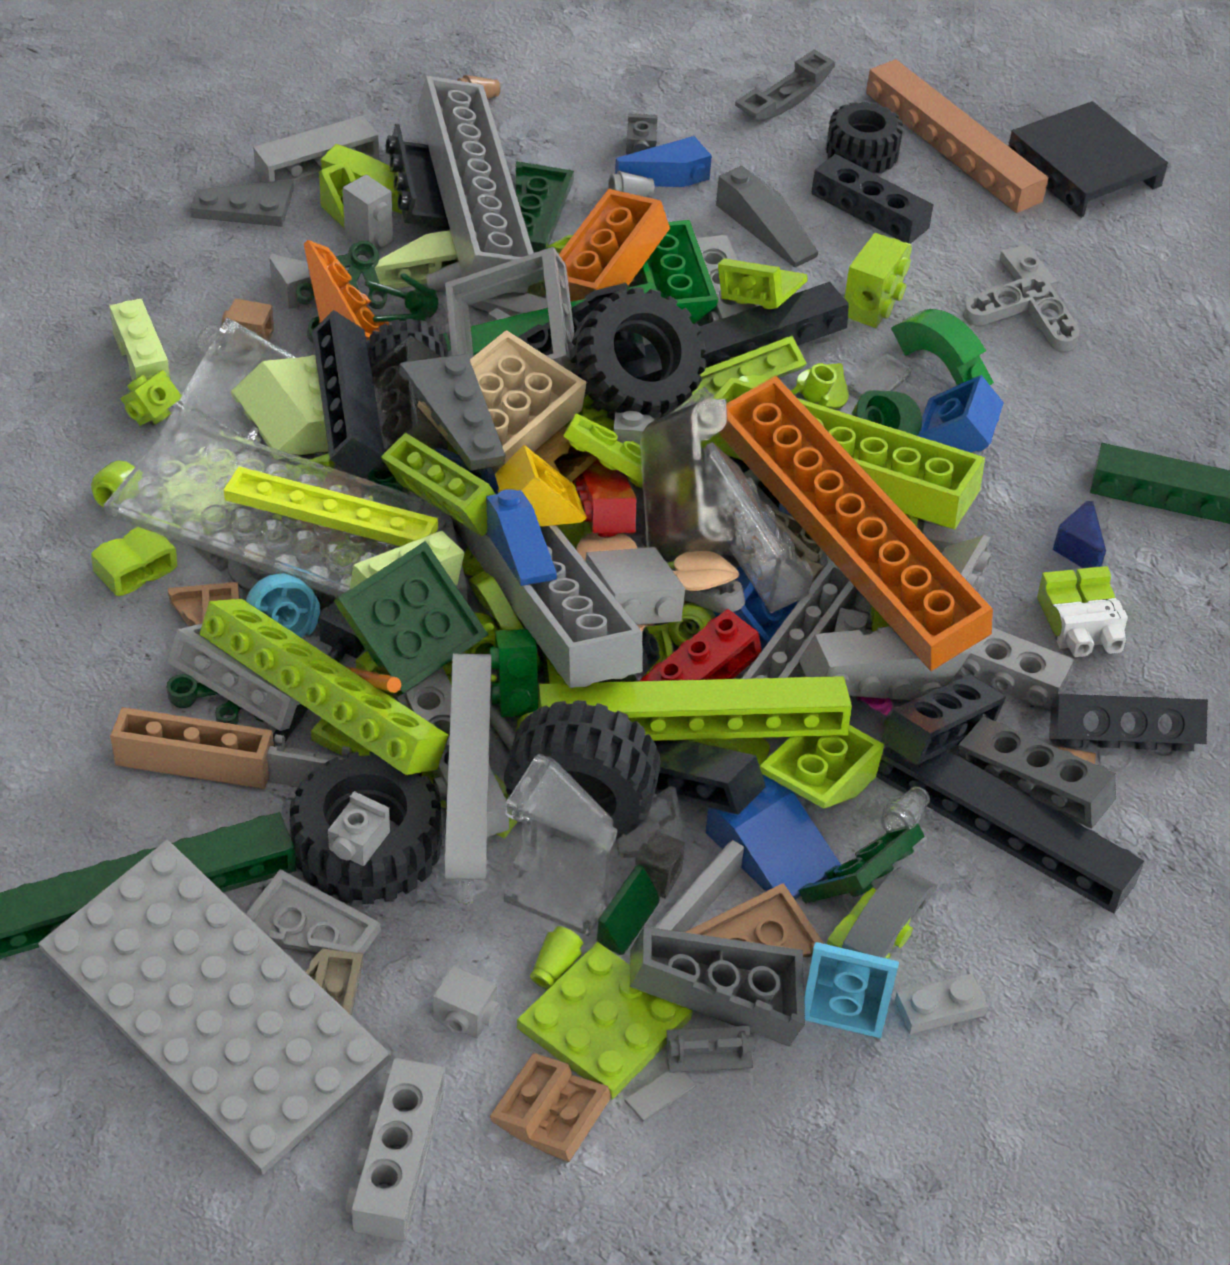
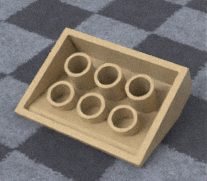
(524, 393)

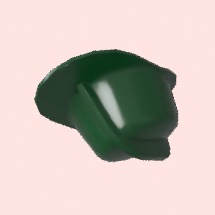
(890, 409)

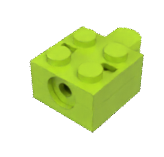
(877, 279)

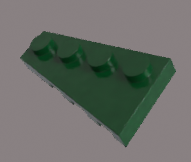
(541, 198)

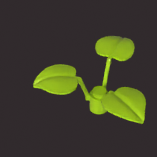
(819, 384)

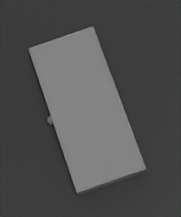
(659, 1094)

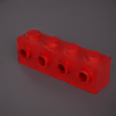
(606, 500)
(714, 653)

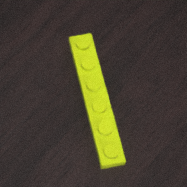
(328, 508)

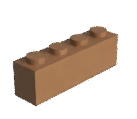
(191, 747)

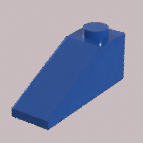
(670, 164)
(518, 537)

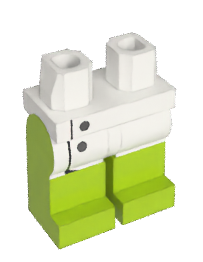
(1083, 610)

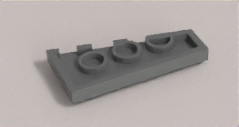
(458, 405)

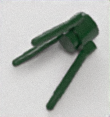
(420, 302)

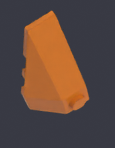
(333, 290)

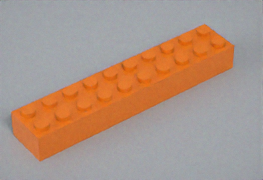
(856, 524)

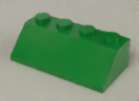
(680, 271)

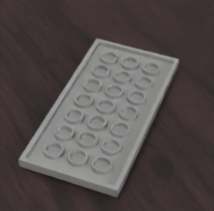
(215, 1005)

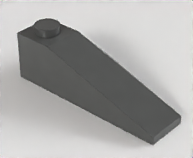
(764, 215)

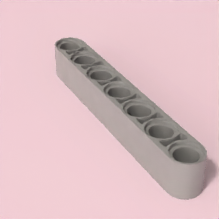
(468, 767)

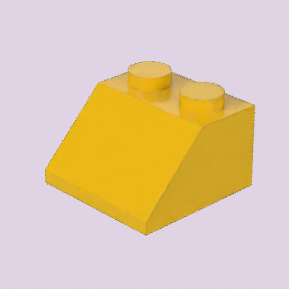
(547, 490)

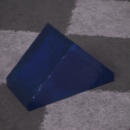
(1081, 538)

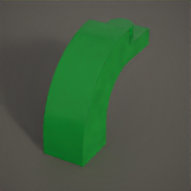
(947, 339)

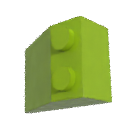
(826, 767)

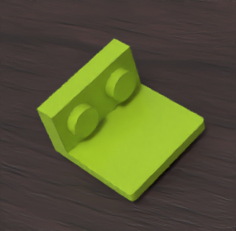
(757, 283)

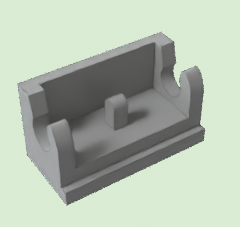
(293, 765)

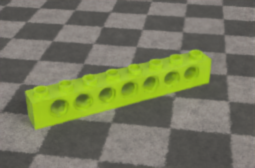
(324, 686)

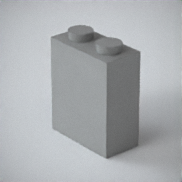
(640, 583)

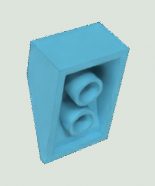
(849, 989)

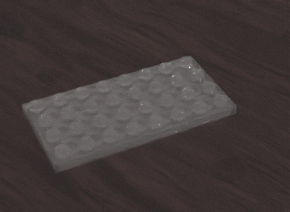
(182, 497)

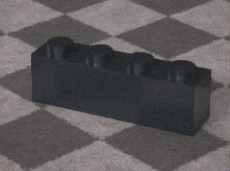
(709, 775)

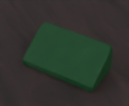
(627, 912)

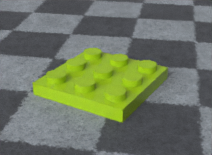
(601, 1021)

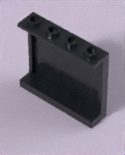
(1087, 155)
(415, 182)

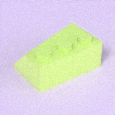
(285, 404)

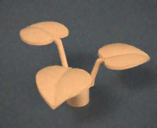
(694, 569)

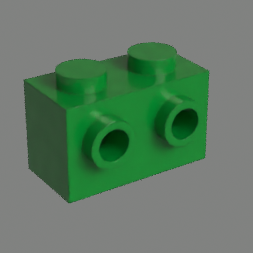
(516, 672)

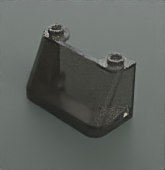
(674, 483)

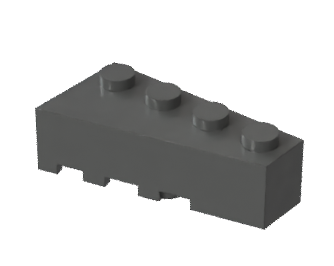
(724, 979)

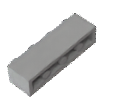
(300, 155)

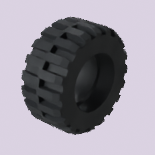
(664, 327)
(599, 750)
(402, 856)

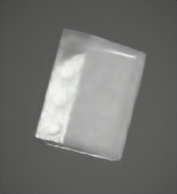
(760, 545)

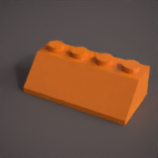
(613, 242)

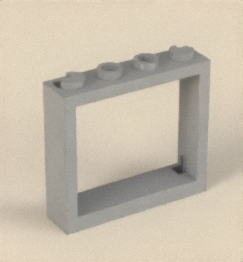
(507, 277)

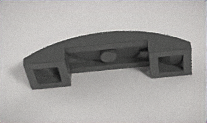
(791, 90)
(888, 912)

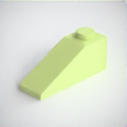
(417, 259)

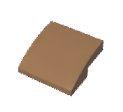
(550, 1107)

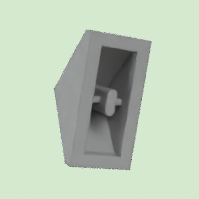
(287, 275)

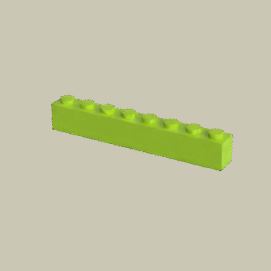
(720, 706)

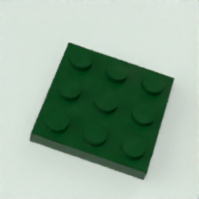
(411, 617)

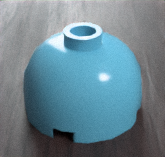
(286, 602)

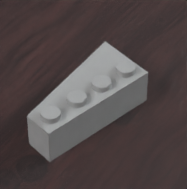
(876, 664)

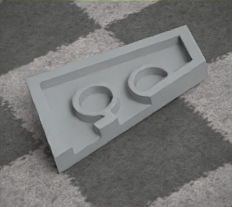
(309, 919)

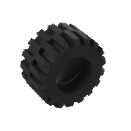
(865, 135)
(391, 336)

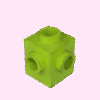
(150, 398)

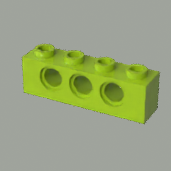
(440, 482)

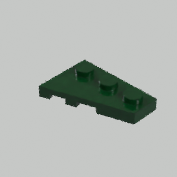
(870, 863)

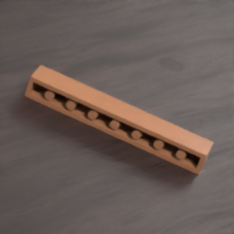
(957, 136)

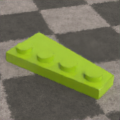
(603, 443)

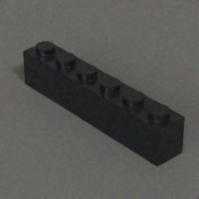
(348, 395)

